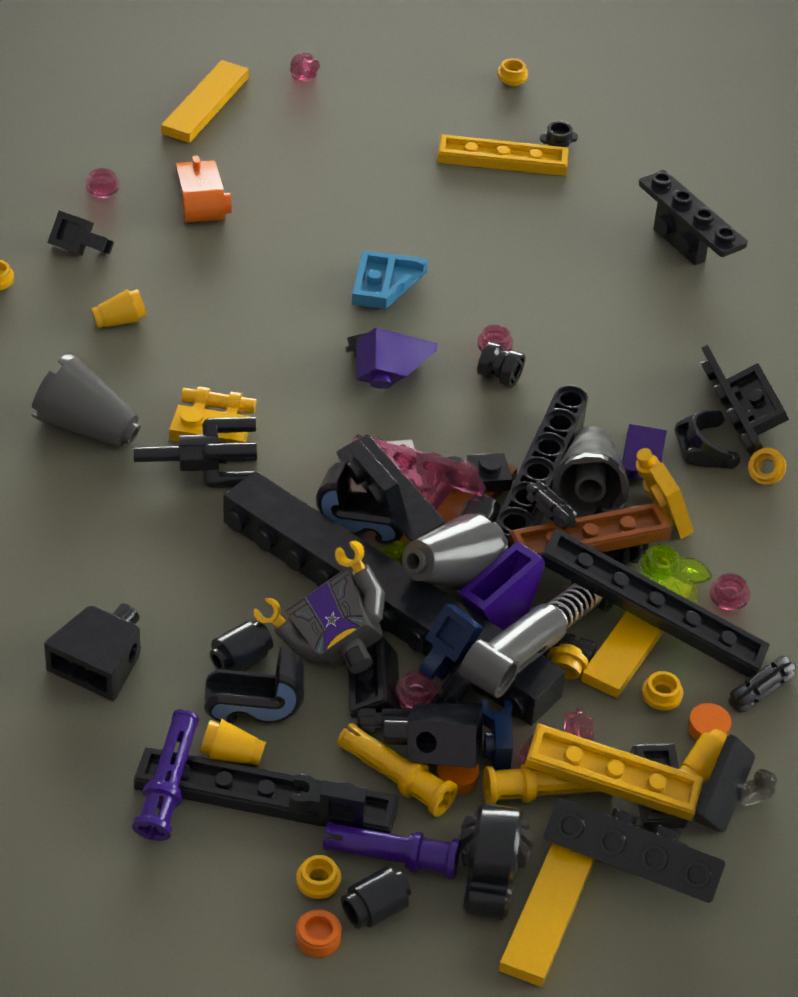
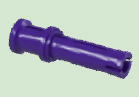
(164, 789)
(414, 851)

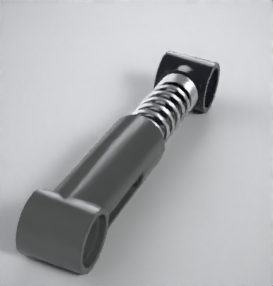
(496, 663)

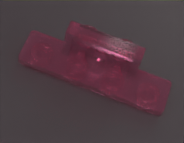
(432, 472)

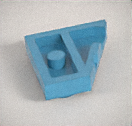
(385, 278)

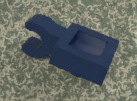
(451, 638)
(498, 742)

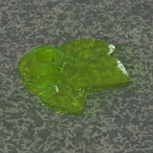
(674, 572)

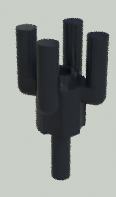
(206, 452)

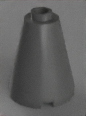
(84, 404)
(591, 473)
(455, 551)

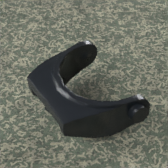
(698, 449)

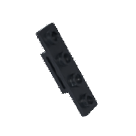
(687, 221)
(751, 399)
(389, 488)
(635, 849)

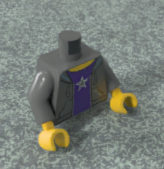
(336, 618)

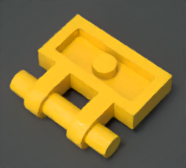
(189, 419)
(663, 489)

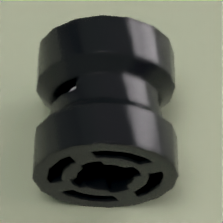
(501, 364)

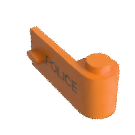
(202, 192)

